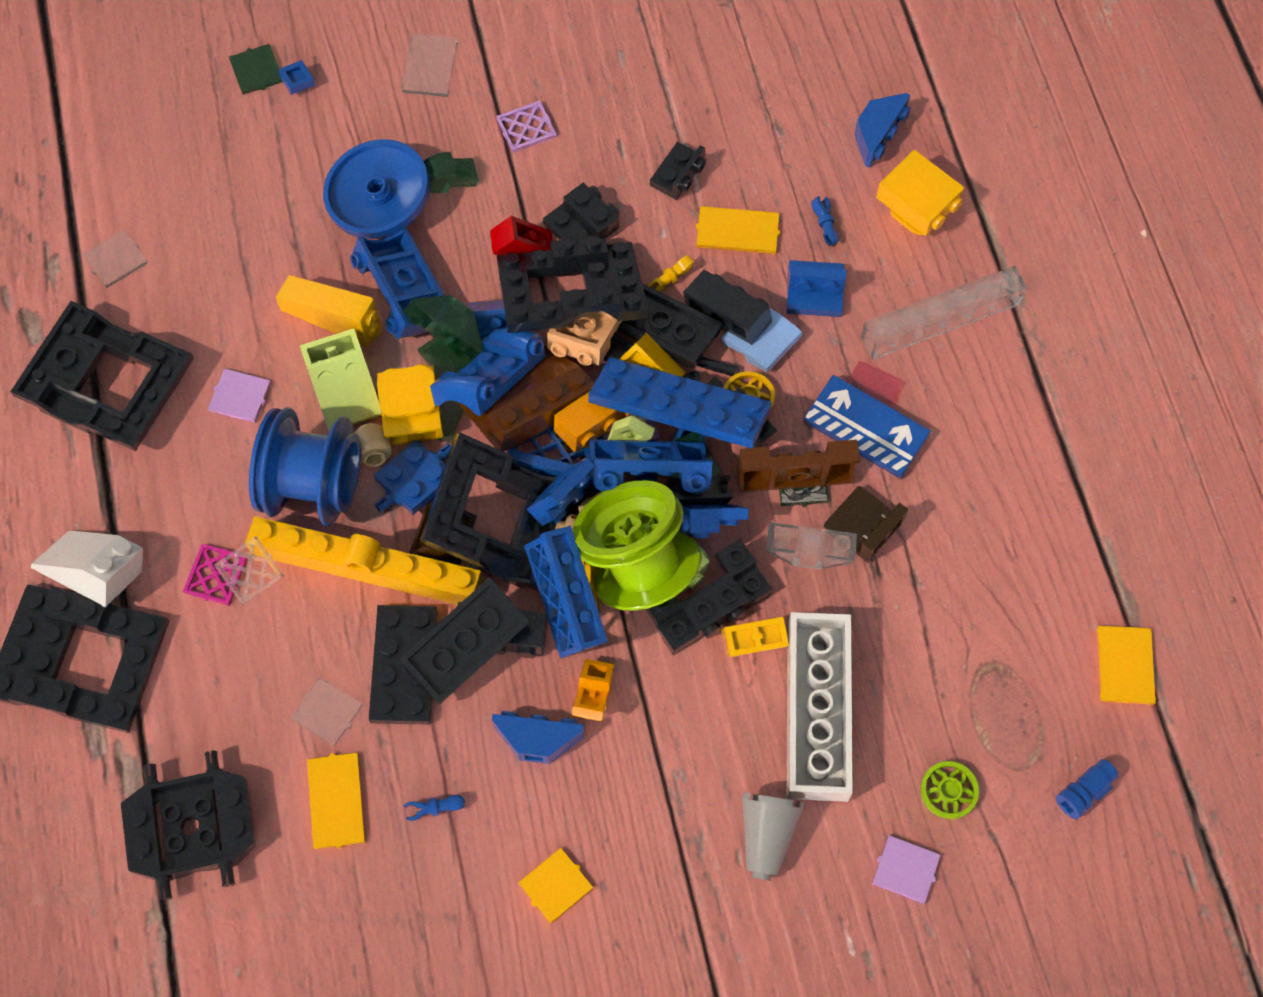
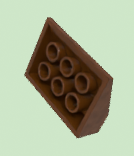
(532, 402)

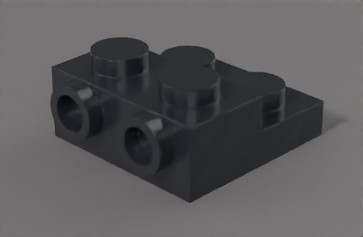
(583, 215)

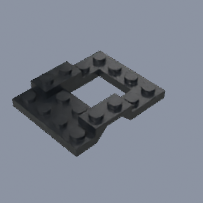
(608, 276)
(71, 355)
(480, 550)
(40, 642)

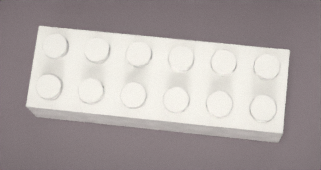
(819, 707)

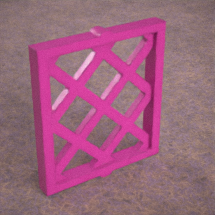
(221, 586)

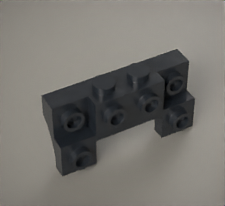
(715, 604)

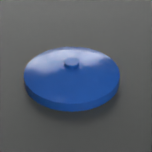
(376, 188)

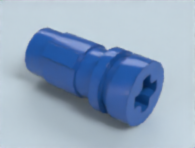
(1089, 786)

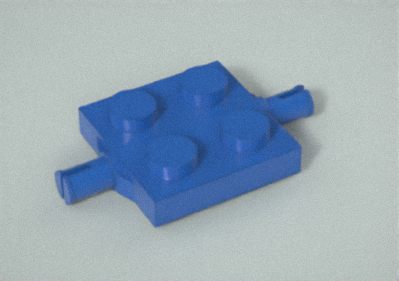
(411, 477)

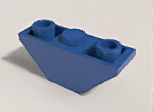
(879, 124)
(537, 737)

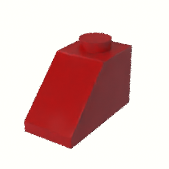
(519, 236)

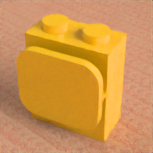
(919, 194)
(409, 404)

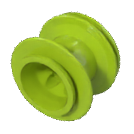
(637, 545)

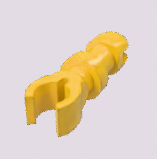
(671, 275)

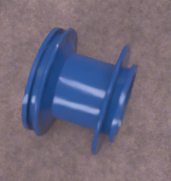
(303, 465)

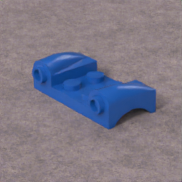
(399, 274)
(493, 372)
(637, 457)

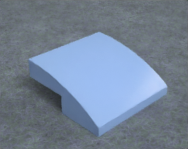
(769, 346)

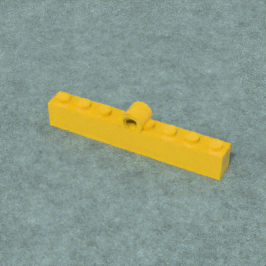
(364, 561)

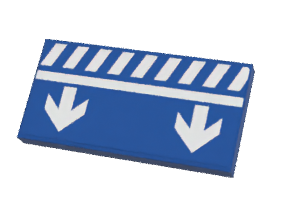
(881, 432)

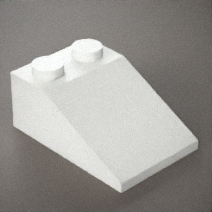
(92, 564)

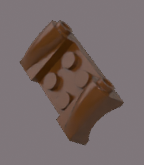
(786, 471)

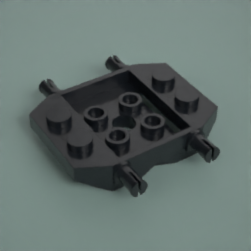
(179, 802)

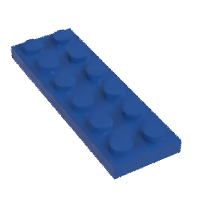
(680, 402)

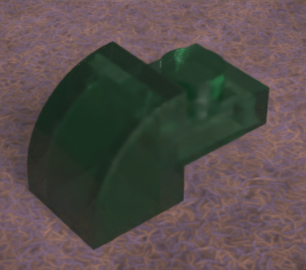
(450, 172)

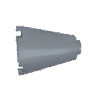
(768, 832)

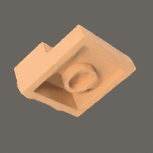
(584, 337)

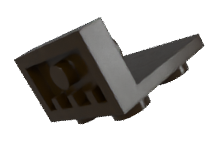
(868, 519)

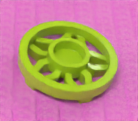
(949, 790)

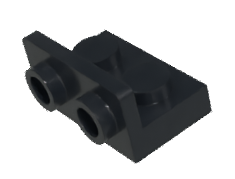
(678, 169)

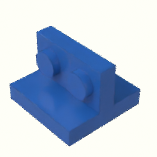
(815, 288)

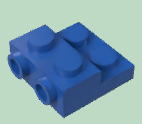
(561, 492)
(705, 519)

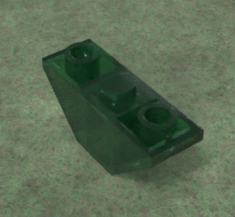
(447, 323)

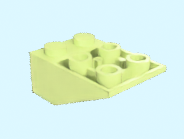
(341, 378)

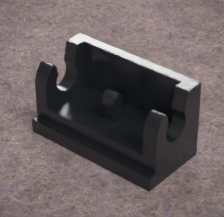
(716, 494)

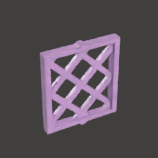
(530, 141)

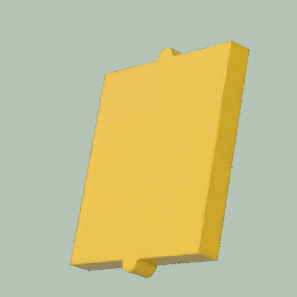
(555, 885)

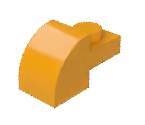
(593, 690)

